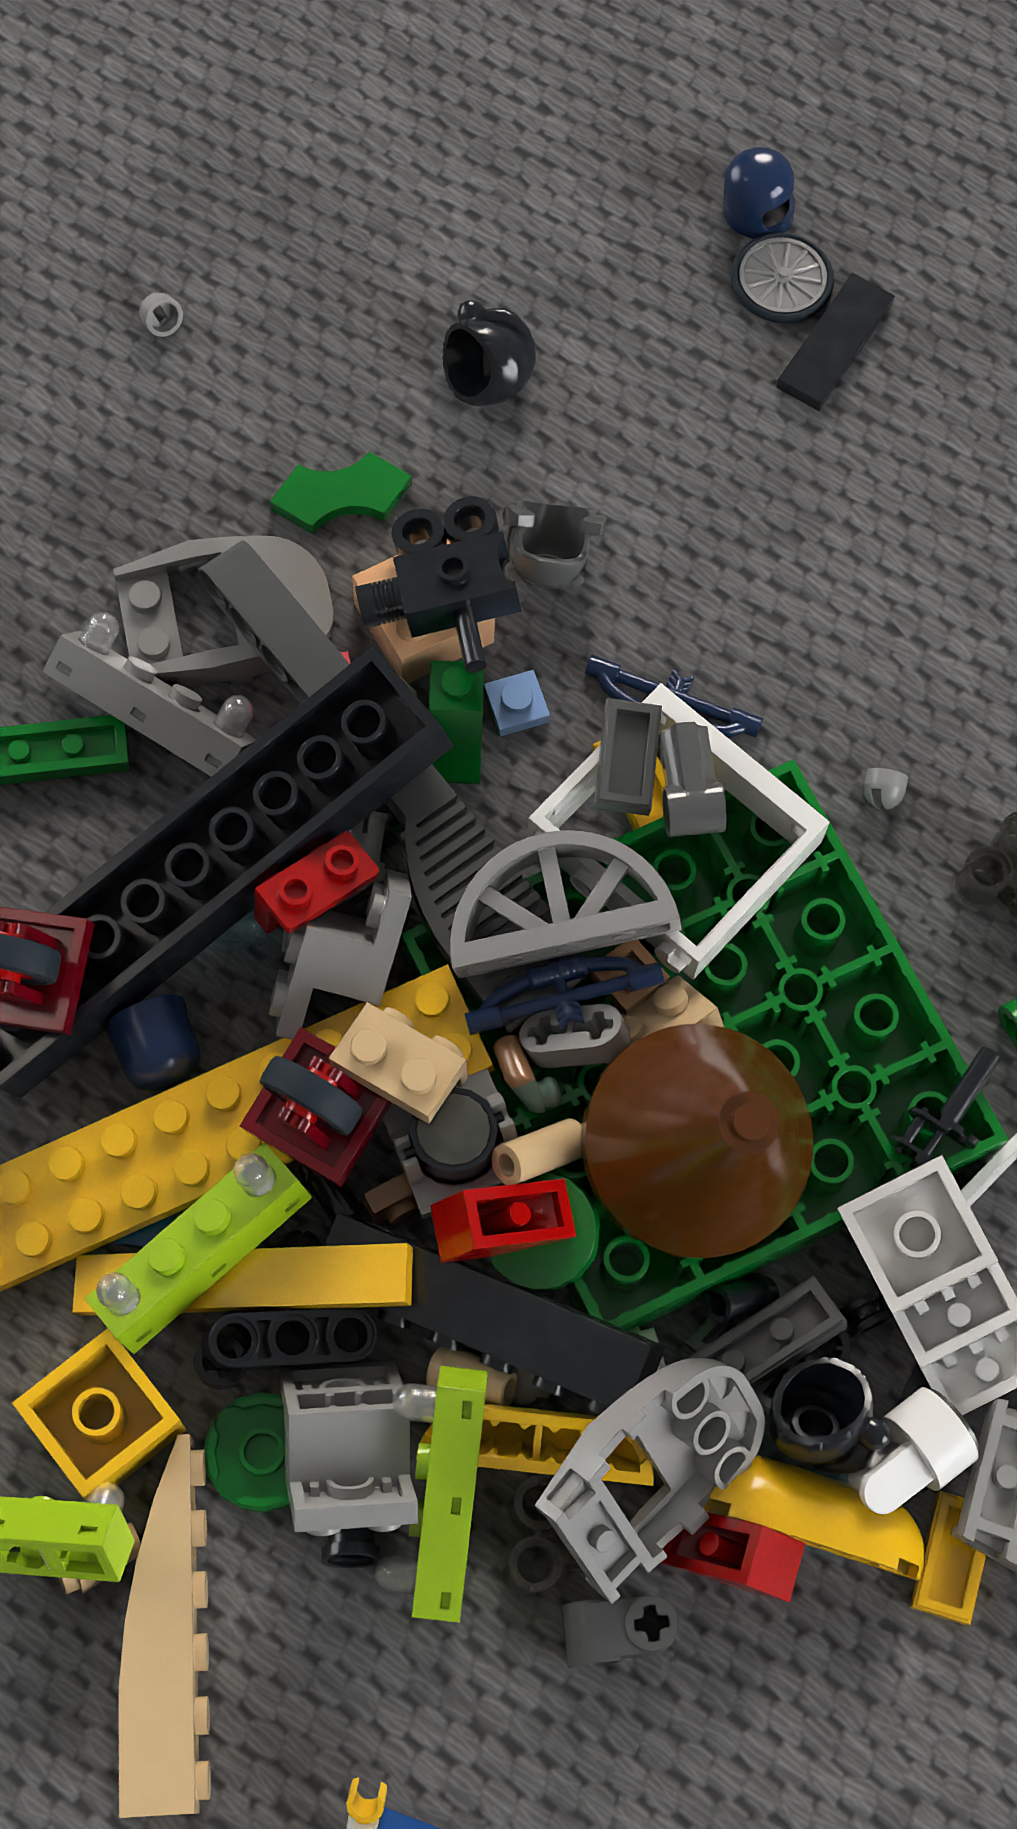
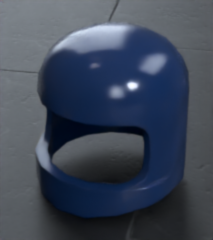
(753, 185)
(155, 1042)

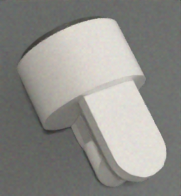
(926, 1448)

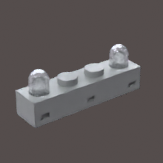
(146, 703)

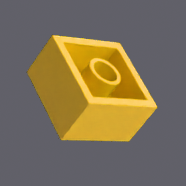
(99, 1415)

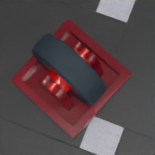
(41, 968)
(314, 1109)

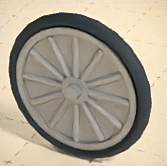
(782, 277)

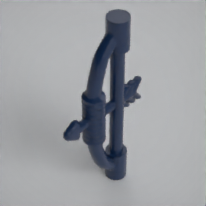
(610, 672)
(565, 1001)

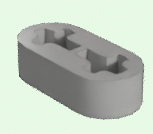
(575, 1042)

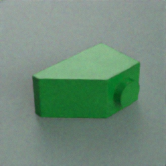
(458, 708)

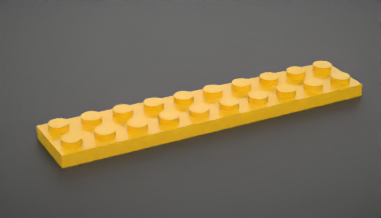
(174, 1144)

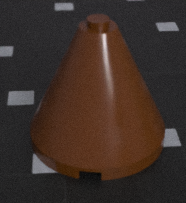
(697, 1141)

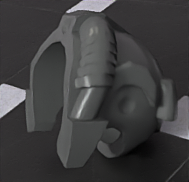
(549, 542)

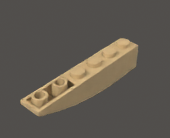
(164, 1653)

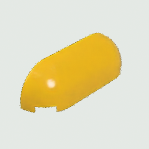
(542, 1440)
(822, 1515)

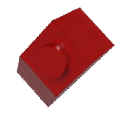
(502, 1219)
(739, 1556)

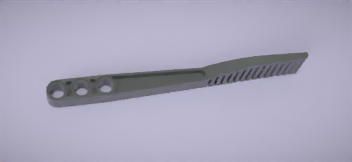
(441, 836)

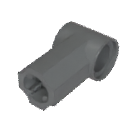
(691, 795)

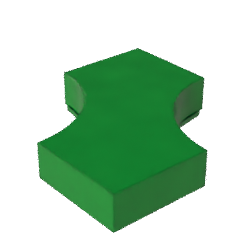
(364, 488)

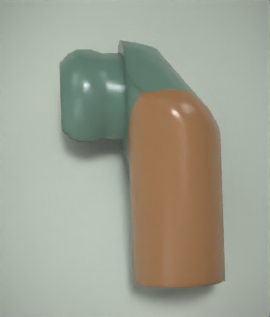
(520, 1077)

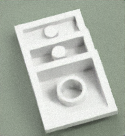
(940, 1283)

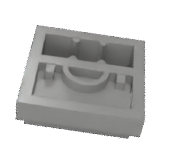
(342, 954)
(346, 1448)

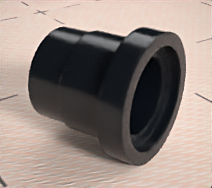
(351, 1549)

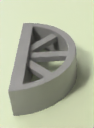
(564, 936)

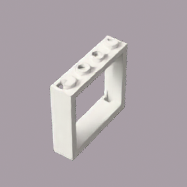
(741, 778)

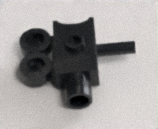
(443, 582)

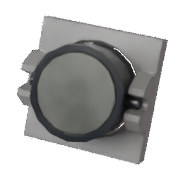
(454, 1144)

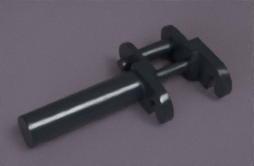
(950, 1113)

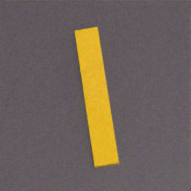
(285, 1279)

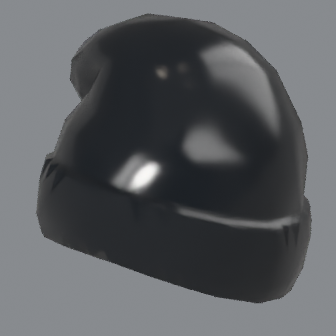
(487, 354)
(826, 1417)

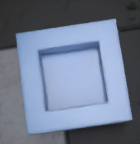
(516, 703)

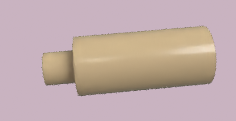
(538, 1152)

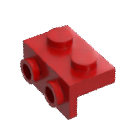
(313, 884)

